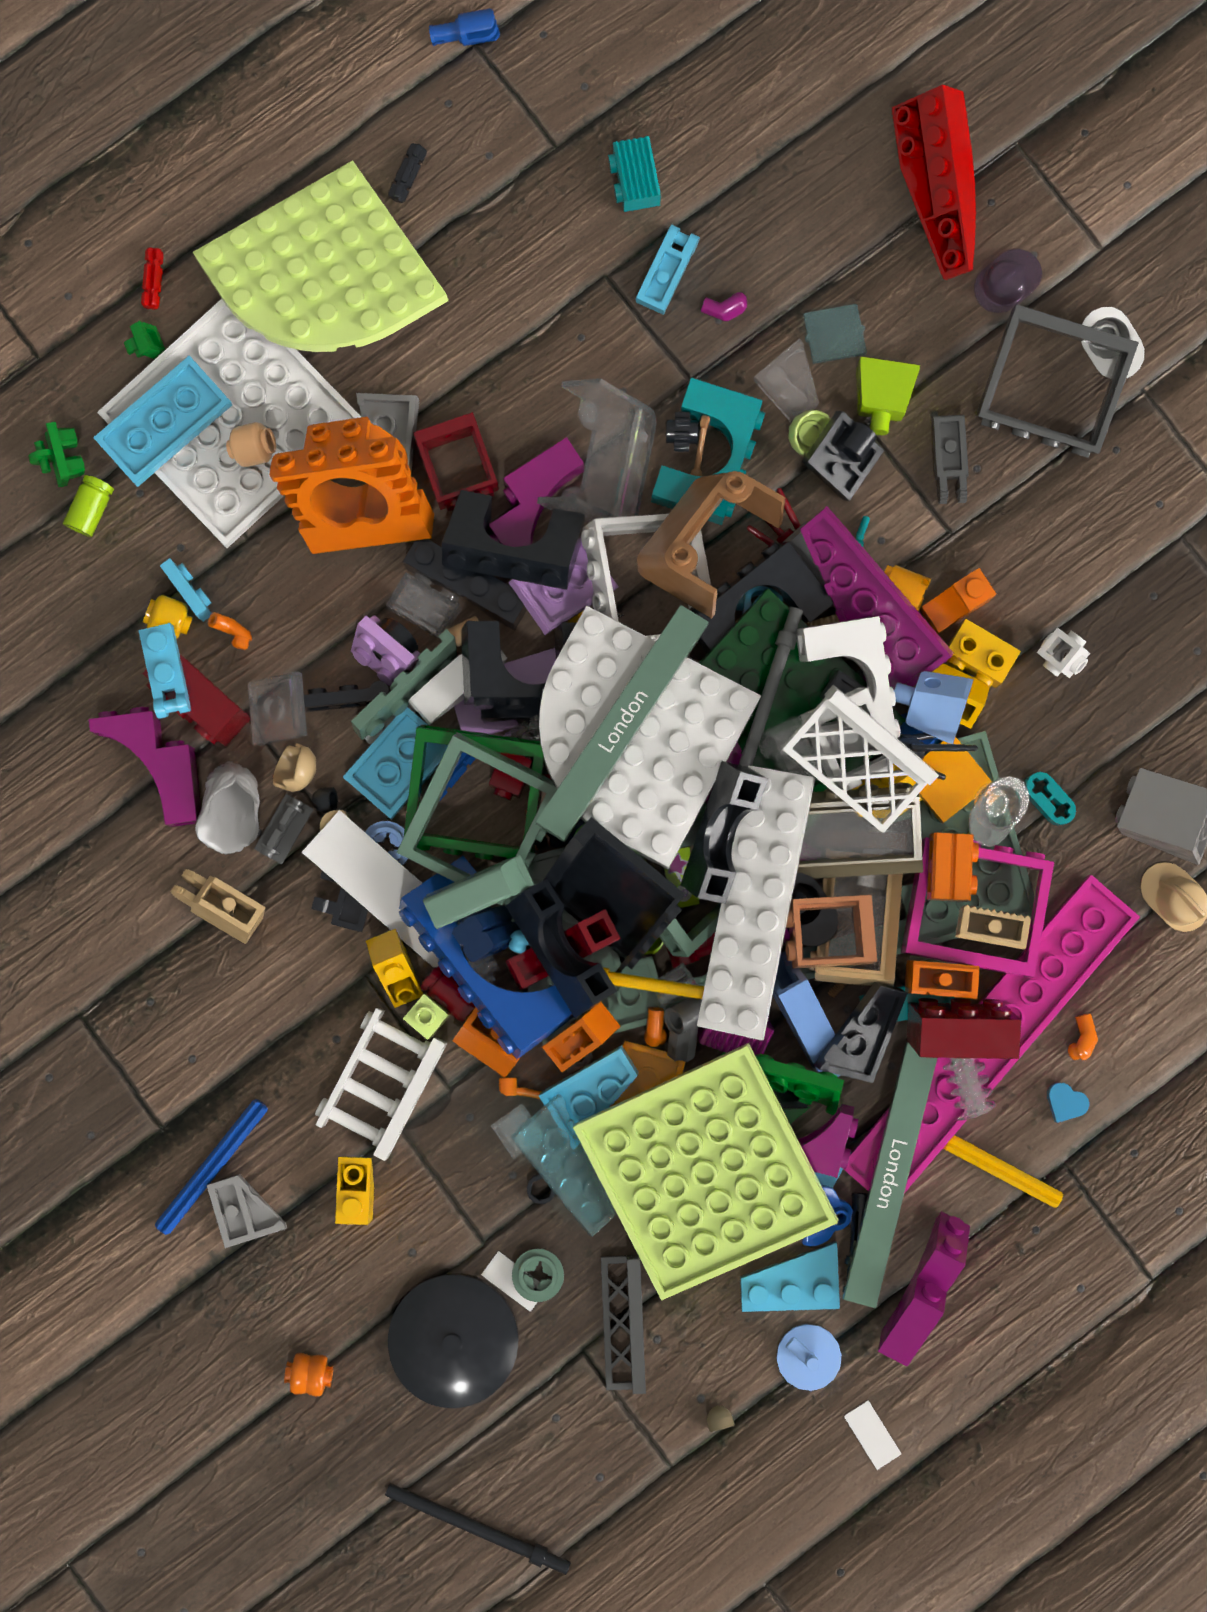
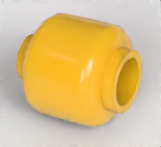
(168, 610)

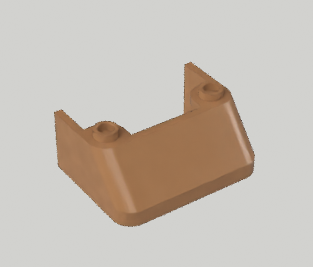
(669, 558)

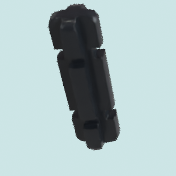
(407, 173)

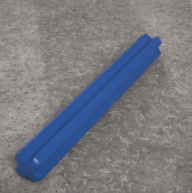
(211, 1166)

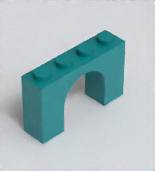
(735, 418)

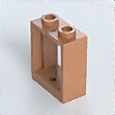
(863, 929)

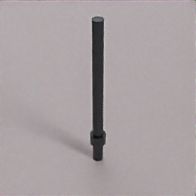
(535, 1553)

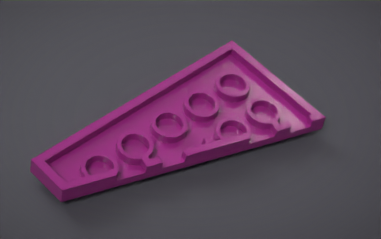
(864, 591)

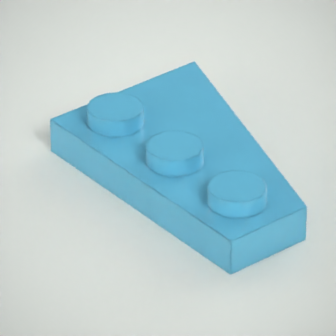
(594, 1085)

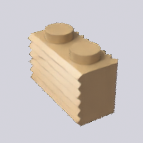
(993, 927)

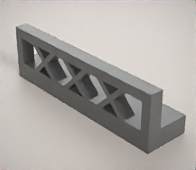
(635, 1331)

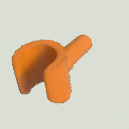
(509, 1087)

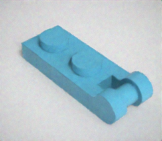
(667, 270)
(164, 669)

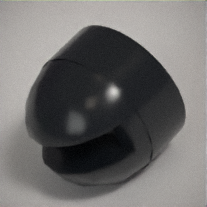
(325, 799)

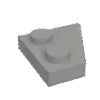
(242, 1211)

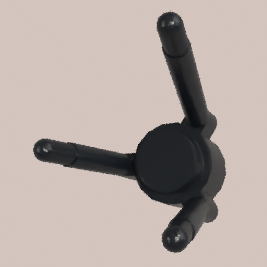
(918, 747)

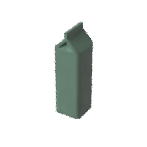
(477, 891)

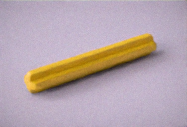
(1004, 1171)

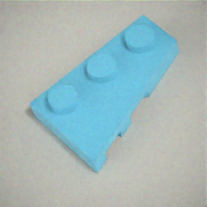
(795, 1284)

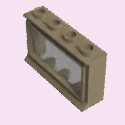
(848, 845)

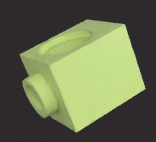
(426, 1016)

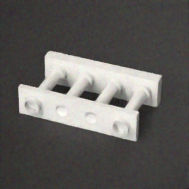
(399, 1109)

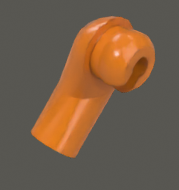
(230, 626)
(654, 1032)
(1087, 1039)

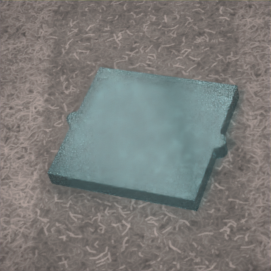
(834, 333)

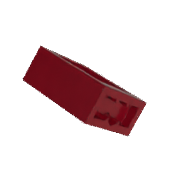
(448, 432)

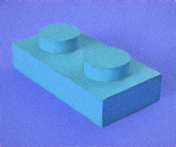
(180, 578)

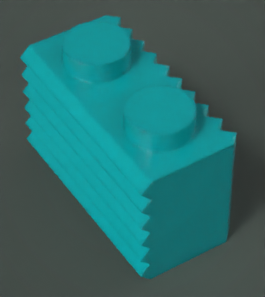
(635, 174)

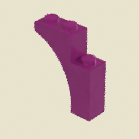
(535, 479)
(171, 767)
(827, 1144)
(927, 1291)

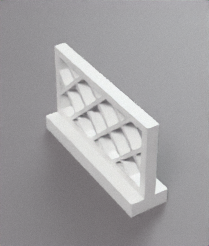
(878, 737)

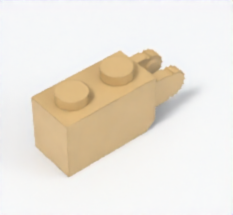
(221, 905)

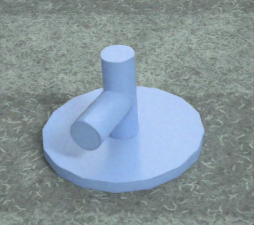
(808, 1357)

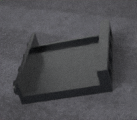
(606, 874)

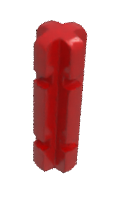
(152, 278)

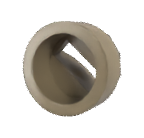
(719, 1419)

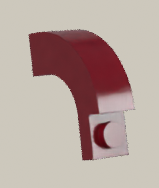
(583, 937)

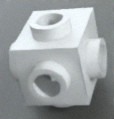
(1056, 646)

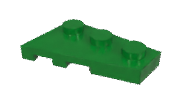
(806, 1084)

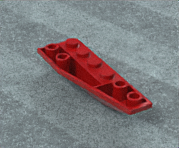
(940, 173)

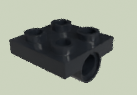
(843, 454)

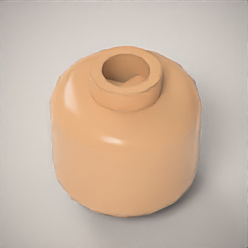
(251, 444)

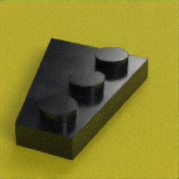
(865, 1035)

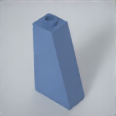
(802, 1010)

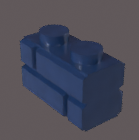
(485, 932)

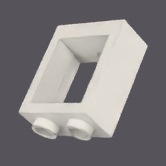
(862, 698)

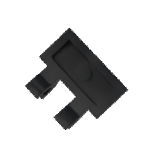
(346, 911)

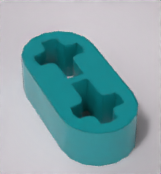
(1055, 793)

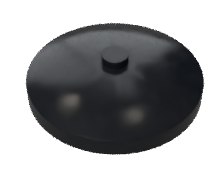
(453, 1340)

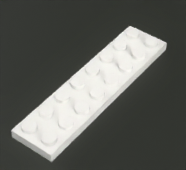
(757, 908)

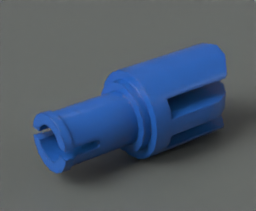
(468, 29)

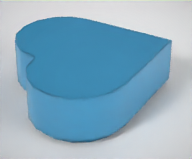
(1065, 1102)

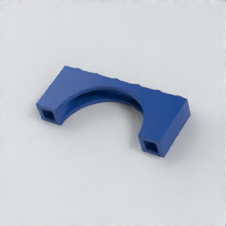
(516, 1017)

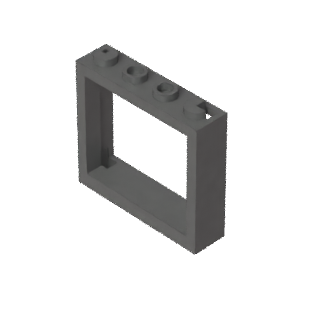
(1076, 331)

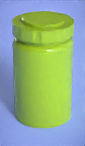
(88, 506)

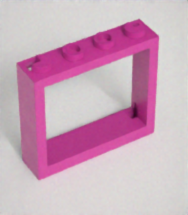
(1001, 855)

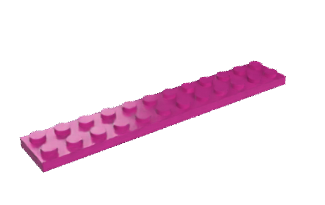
(1069, 952)

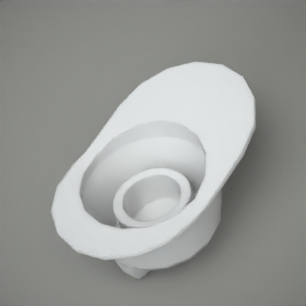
(1114, 322)

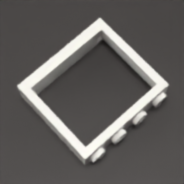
(598, 567)

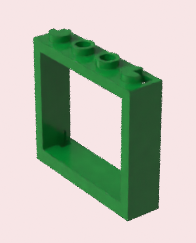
(498, 743)

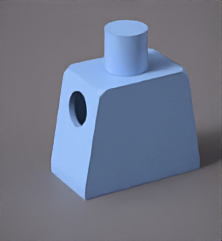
(935, 703)

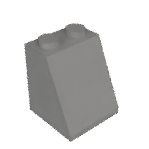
(1165, 815)

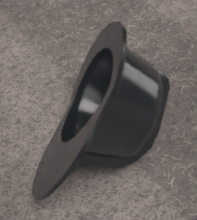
(816, 925)

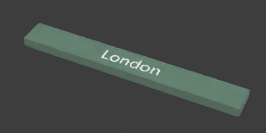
(622, 723)
(889, 1178)

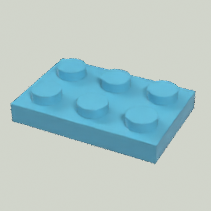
(386, 766)

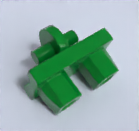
(57, 440)

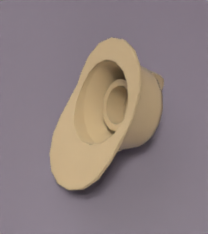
(1174, 896)

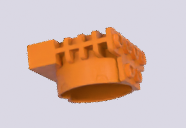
(346, 517)

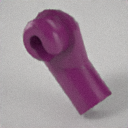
(727, 309)

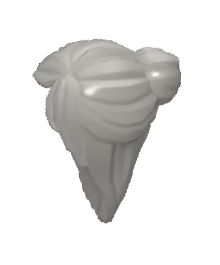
(229, 809)

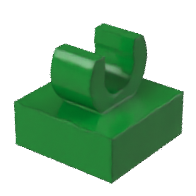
(145, 341)

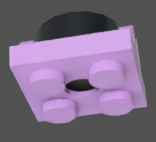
(384, 647)

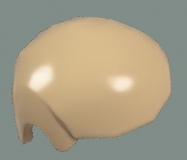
(295, 768)

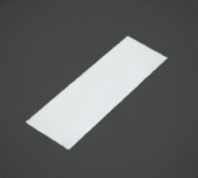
(367, 875)

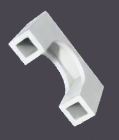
(862, 643)

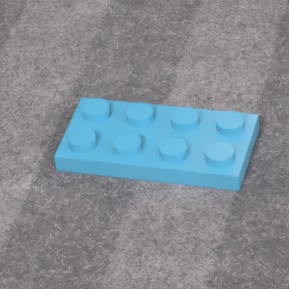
(163, 421)

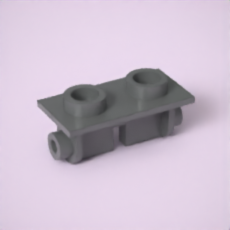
(284, 829)

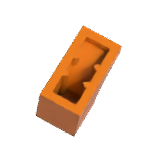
(958, 601)
(581, 1037)

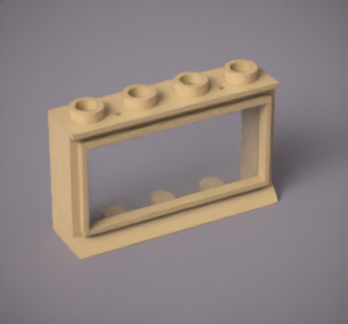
(886, 913)

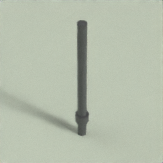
(786, 641)

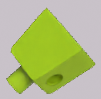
(884, 391)

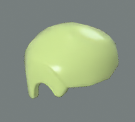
(806, 429)

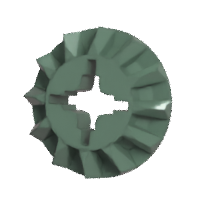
(524, 1283)

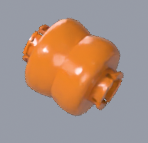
(308, 1374)

